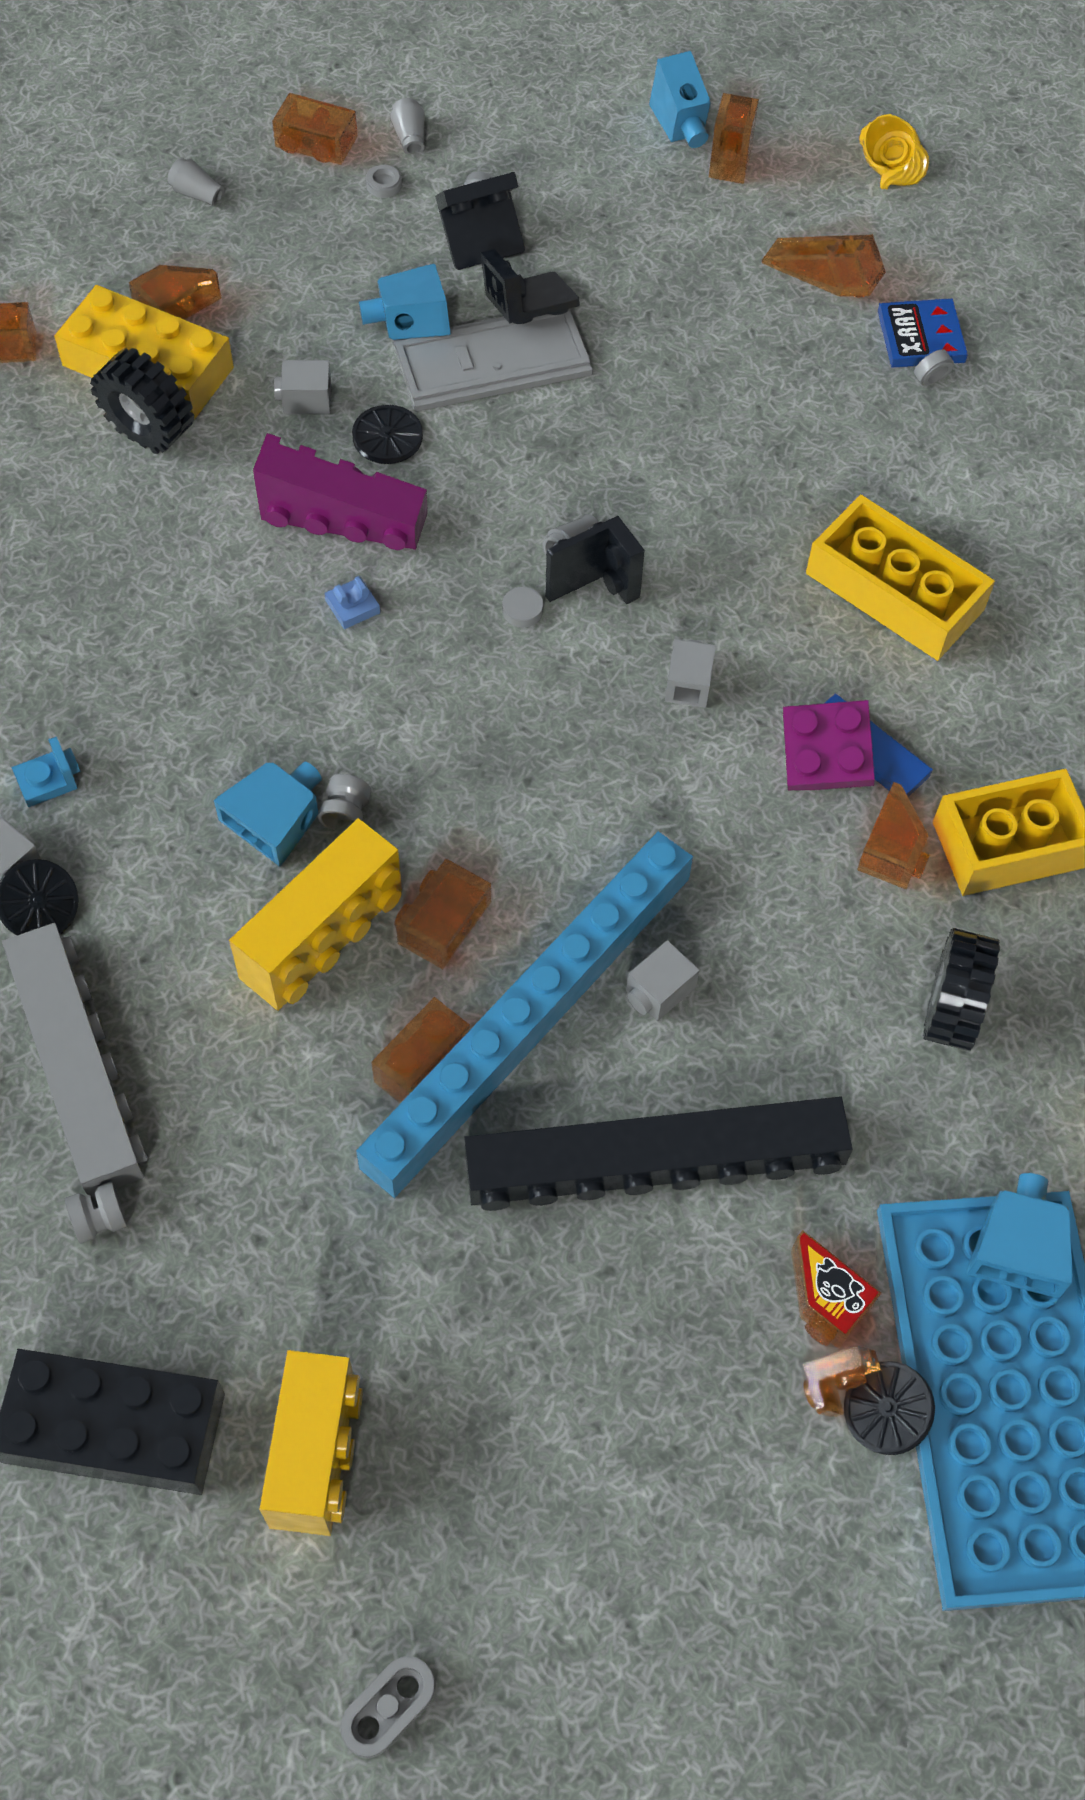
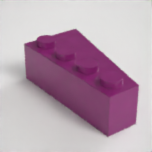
(336, 498)

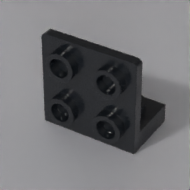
(480, 219)
(524, 298)
(599, 552)

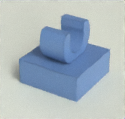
(352, 602)

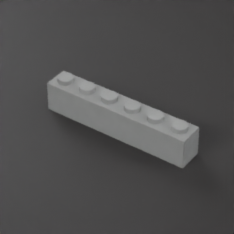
(72, 1059)

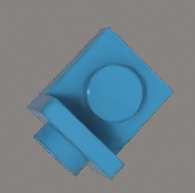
(47, 775)

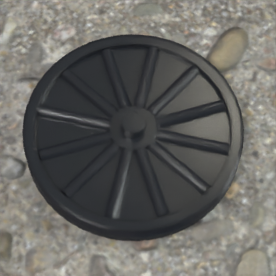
(387, 434)
(36, 896)
(890, 1410)

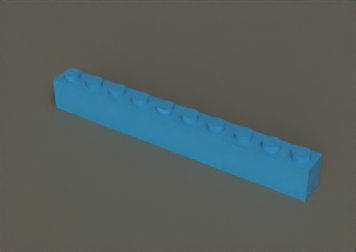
(523, 1015)

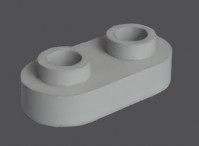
(387, 1706)

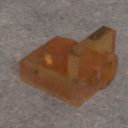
(843, 1369)

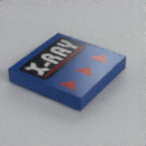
(919, 329)

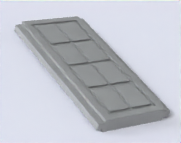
(491, 359)

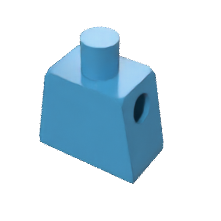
(680, 99)
(409, 304)
(271, 808)
(1025, 1240)

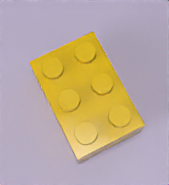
(1012, 831)
(311, 1444)

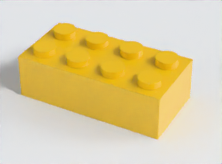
(111, 322)
(899, 577)
(318, 915)

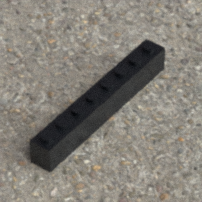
(657, 1152)

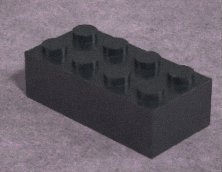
(109, 1421)

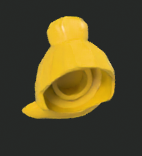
(894, 151)

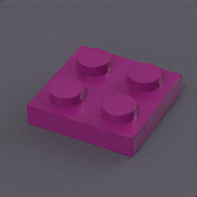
(828, 746)

